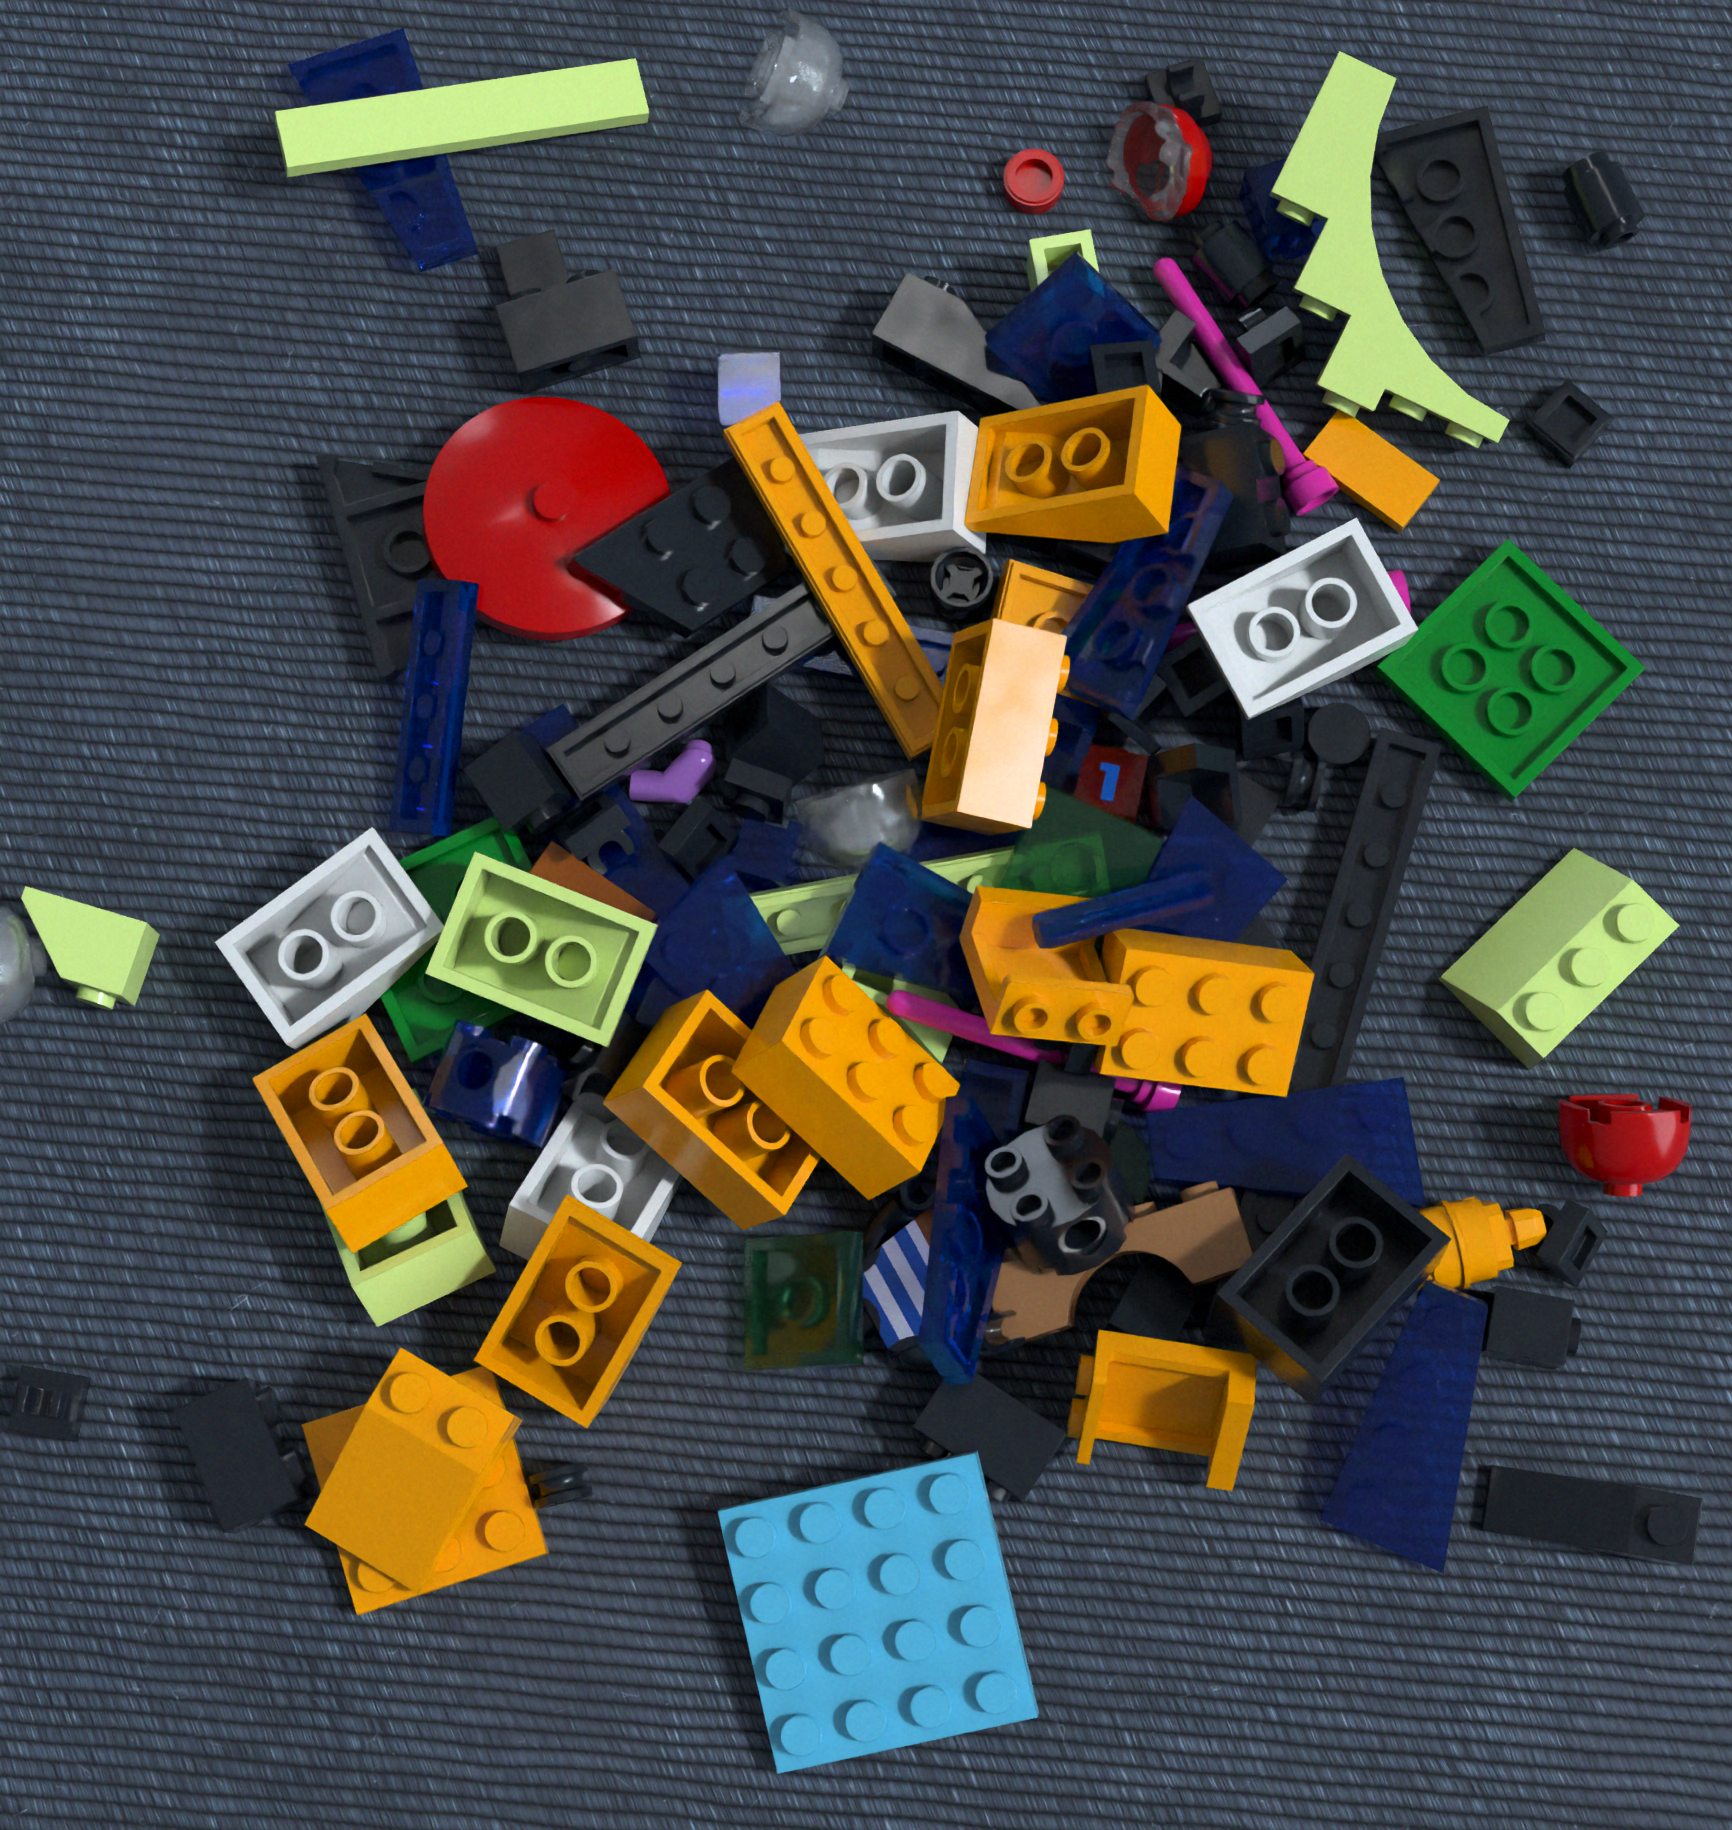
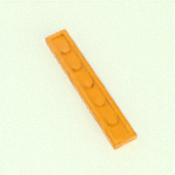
(839, 575)

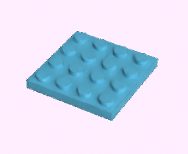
(878, 1612)

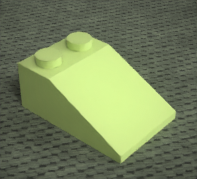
(541, 949)
(417, 1260)

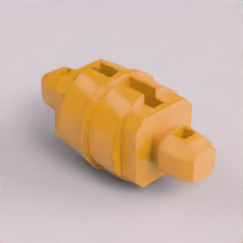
(1481, 1238)

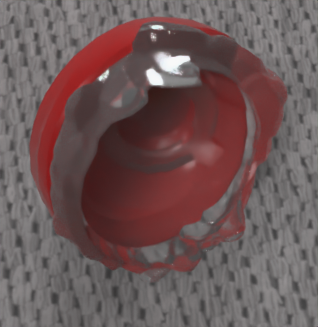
(1159, 160)

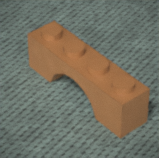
(1199, 1236)

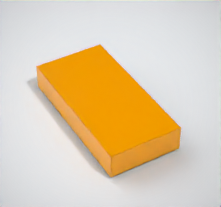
(1371, 470)

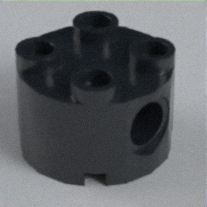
(1059, 1197)

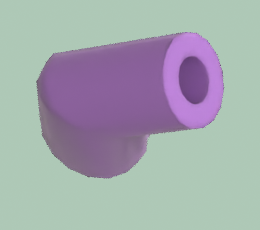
(681, 780)

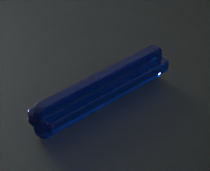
(1123, 909)

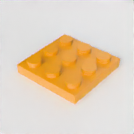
(494, 1534)

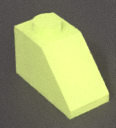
(93, 947)

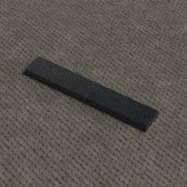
(694, 692)

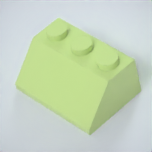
(1558, 954)

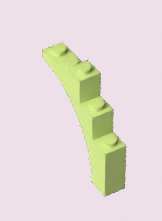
(1343, 274)

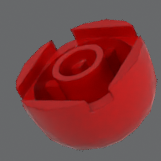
(1623, 1139)

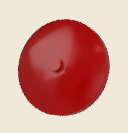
(524, 497)

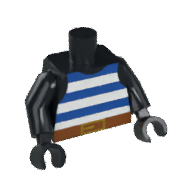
(895, 1277)

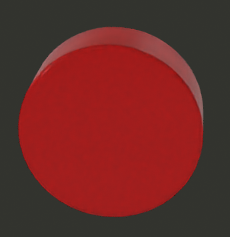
(1033, 181)

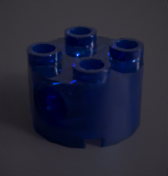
(497, 1086)

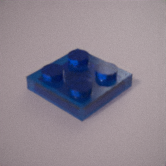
(1057, 322)

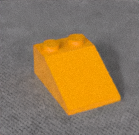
(1077, 469)
(578, 1311)
(411, 1469)

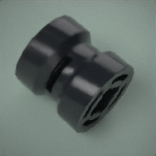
(961, 573)

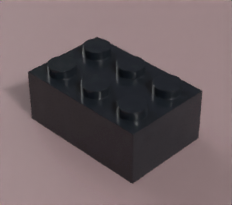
(1329, 1278)

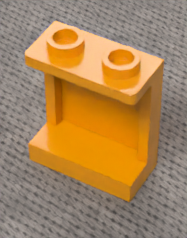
(1035, 989)
(1165, 1399)

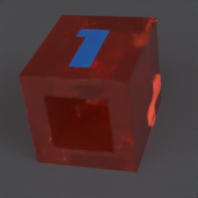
(1112, 780)

